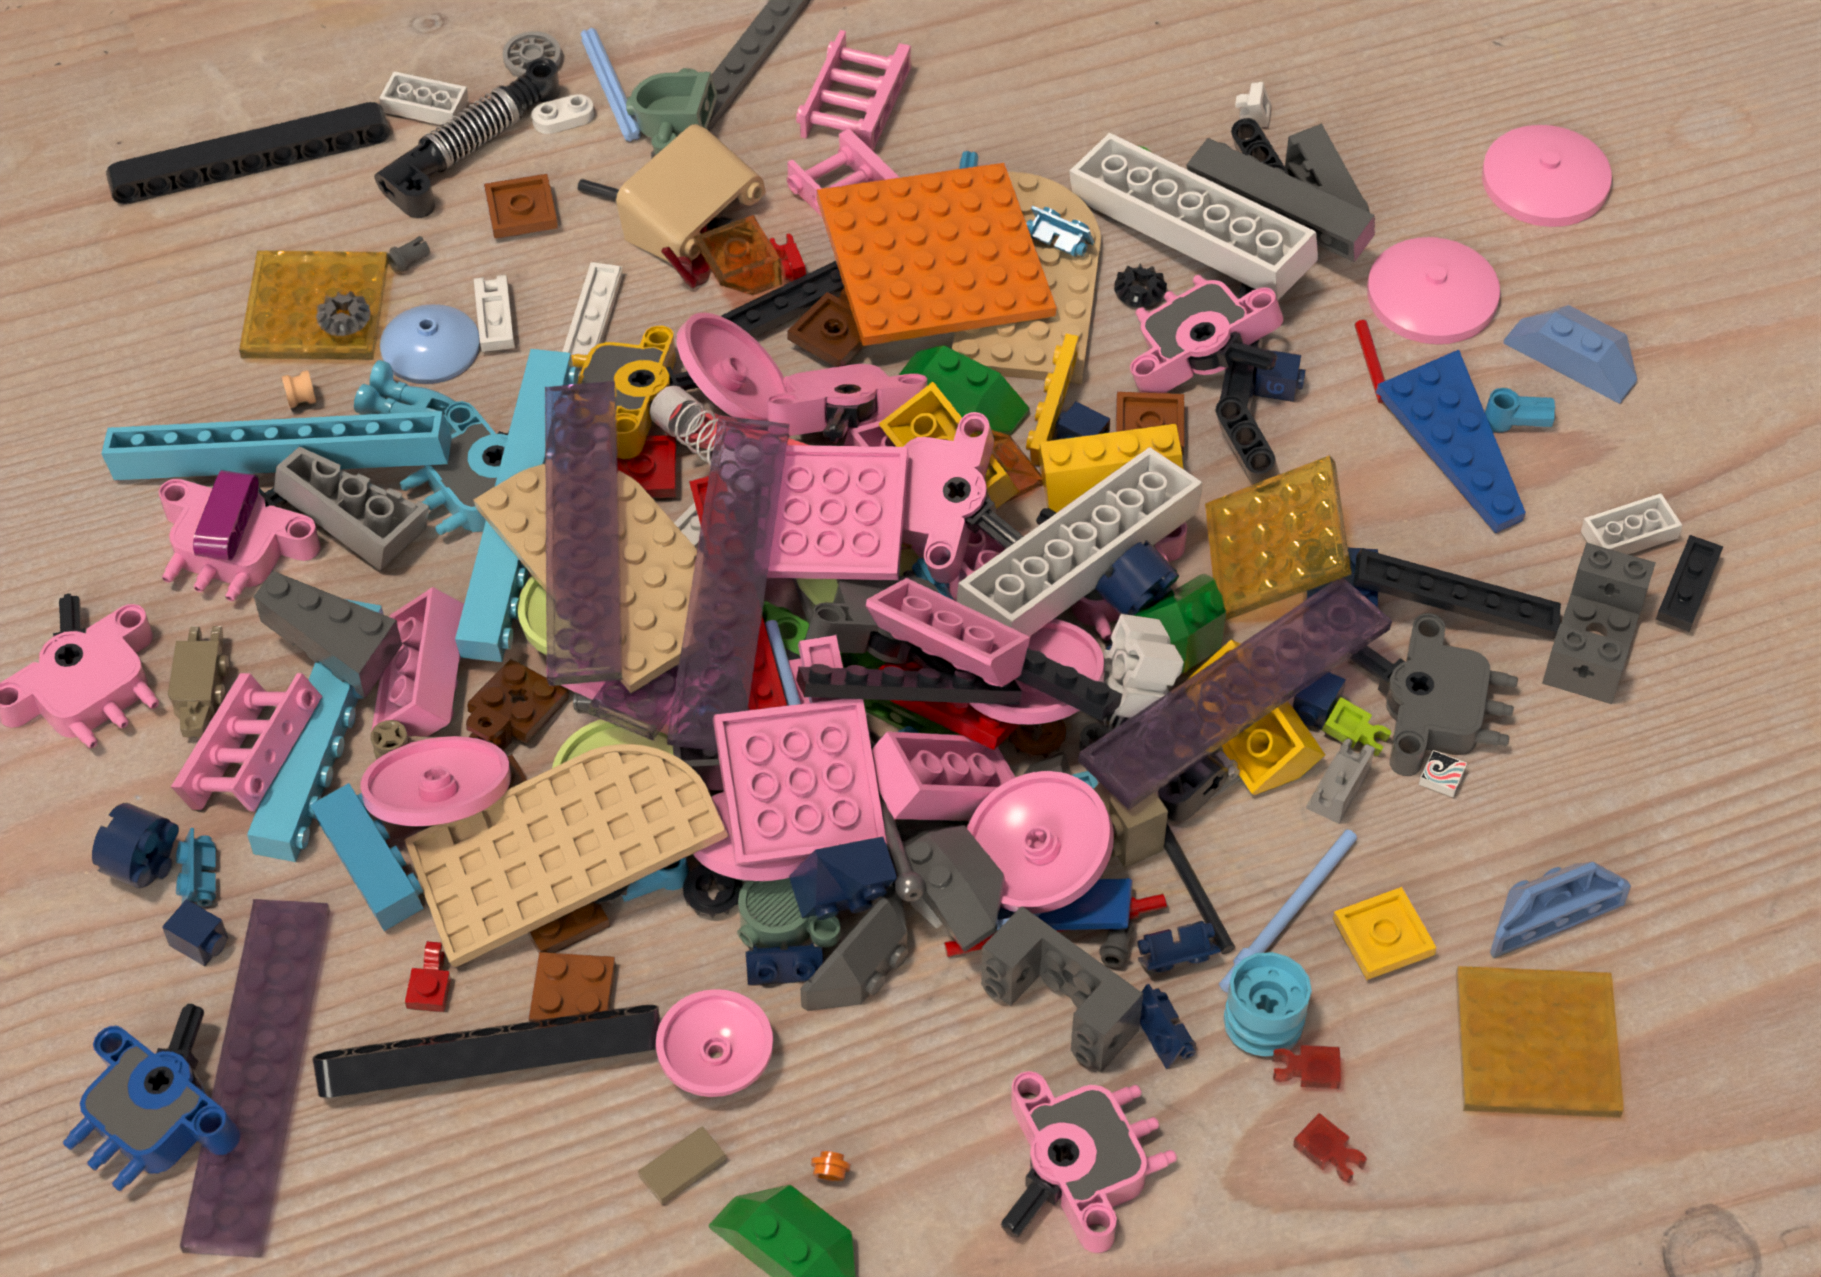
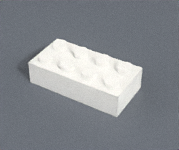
(423, 98)
(1633, 526)

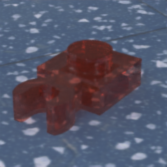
(1314, 1065)
(1327, 1144)

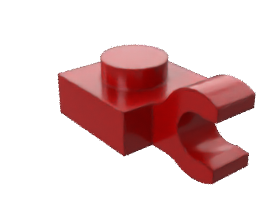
(792, 263)
(429, 986)

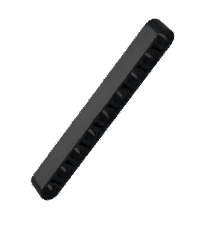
(247, 153)
(486, 1051)

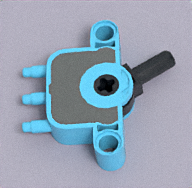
(470, 469)

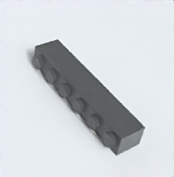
(1337, 223)

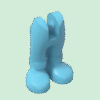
(388, 396)

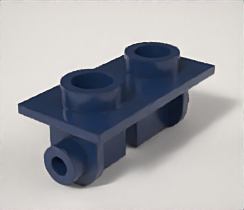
(1164, 952)
(782, 966)
(1156, 1021)

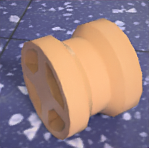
(299, 389)

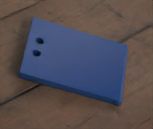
(1099, 908)

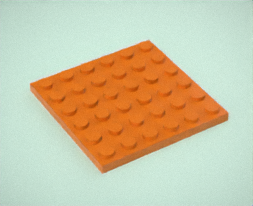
(934, 254)

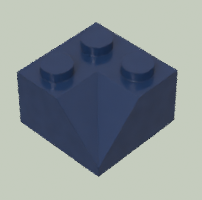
(842, 878)

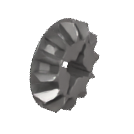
(340, 323)

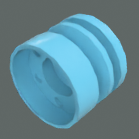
(1267, 1003)

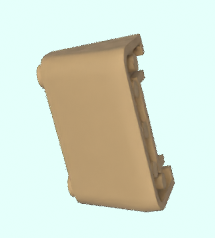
(683, 192)

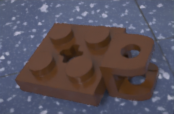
(812, 334)
(498, 719)

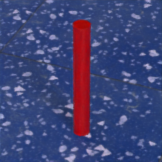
(1370, 355)

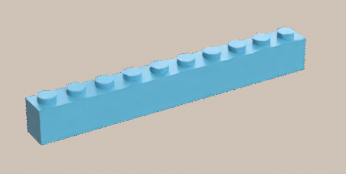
(264, 444)
(497, 572)

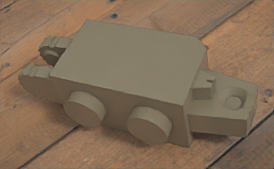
(197, 680)

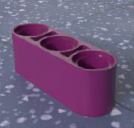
(226, 515)

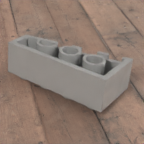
(349, 507)

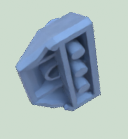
(1578, 349)
(1557, 903)

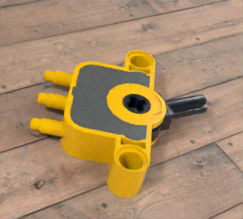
(638, 377)

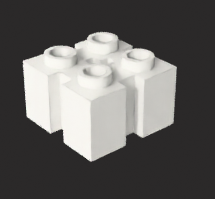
(1140, 663)

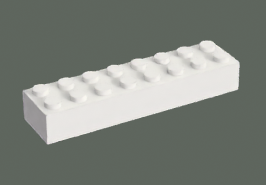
(1194, 215)
(1080, 543)

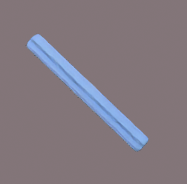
(610, 84)

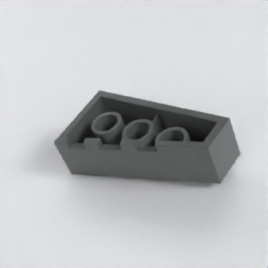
(331, 630)

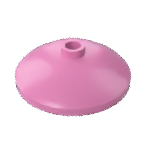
(709, 1024)

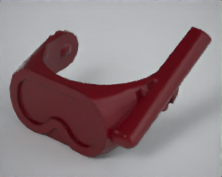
(692, 272)

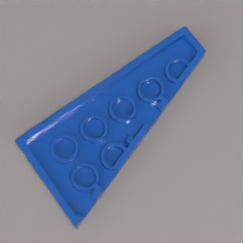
(1450, 424)

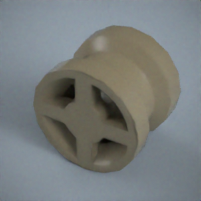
(387, 734)

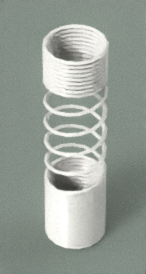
(684, 420)

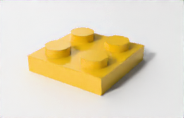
(1384, 933)

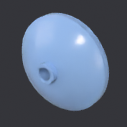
(430, 343)

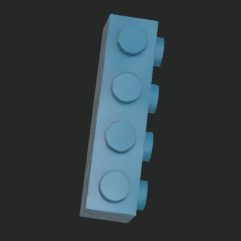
(367, 856)

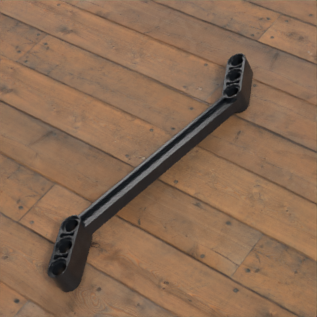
(1241, 378)

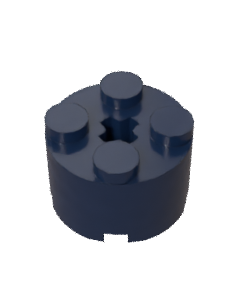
(1137, 579)
(135, 846)

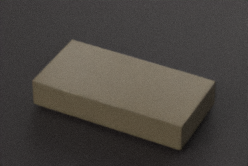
(682, 1165)

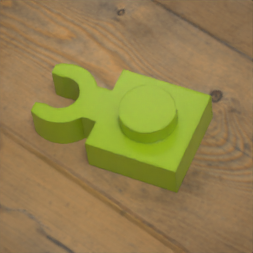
(1351, 722)

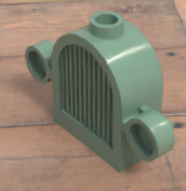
(672, 103)
(773, 918)

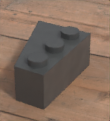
(1316, 160)

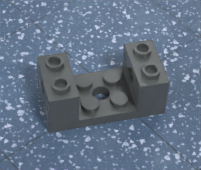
(1606, 600)
(1105, 1002)

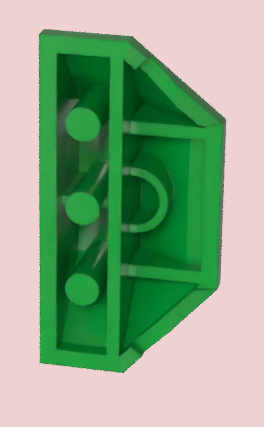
(970, 386)
(1192, 619)
(786, 1234)

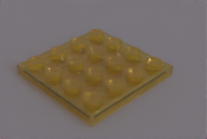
(285, 299)
(1278, 537)
(1538, 1042)

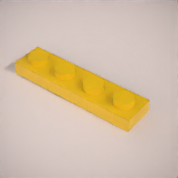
(1056, 387)

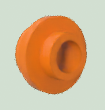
(830, 1166)

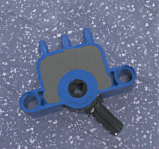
(151, 1103)

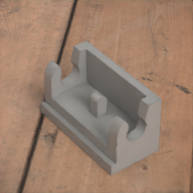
(1341, 782)

